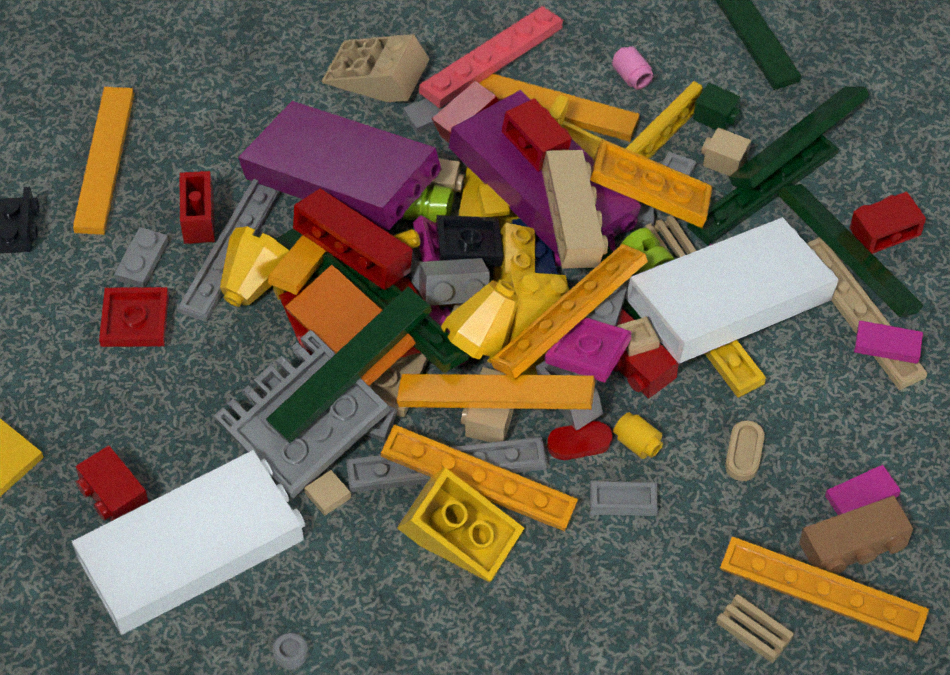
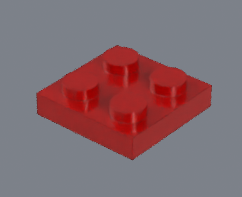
(134, 317)

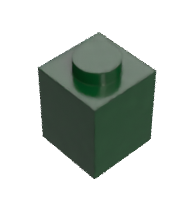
(717, 108)

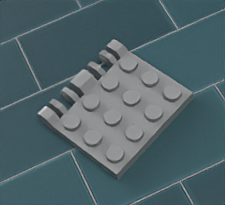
(323, 440)

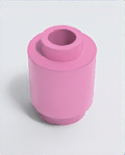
(632, 67)

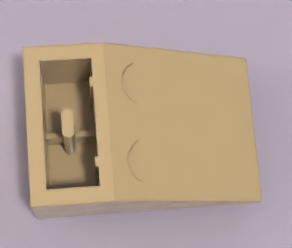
(378, 67)

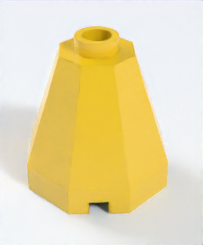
(248, 265)
(484, 320)

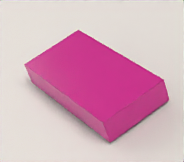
(888, 342)
(862, 490)

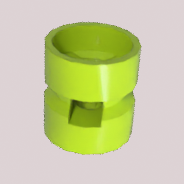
(431, 203)
(646, 242)

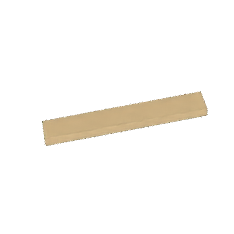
(856, 306)

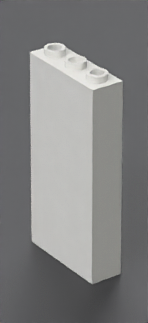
(731, 289)
(188, 541)

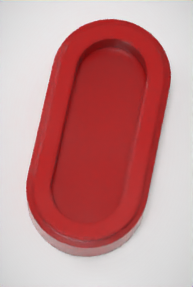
(589, 440)

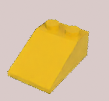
(536, 295)
(460, 525)

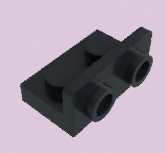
(18, 223)

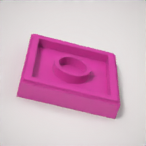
(590, 349)

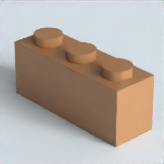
(856, 536)

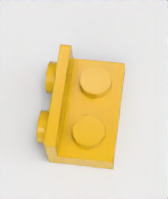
(517, 250)

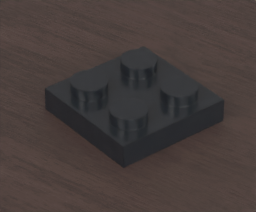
(469, 239)

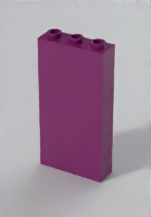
(349, 160)
(504, 168)

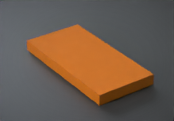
(338, 312)

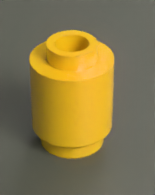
(638, 435)

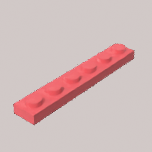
(490, 56)

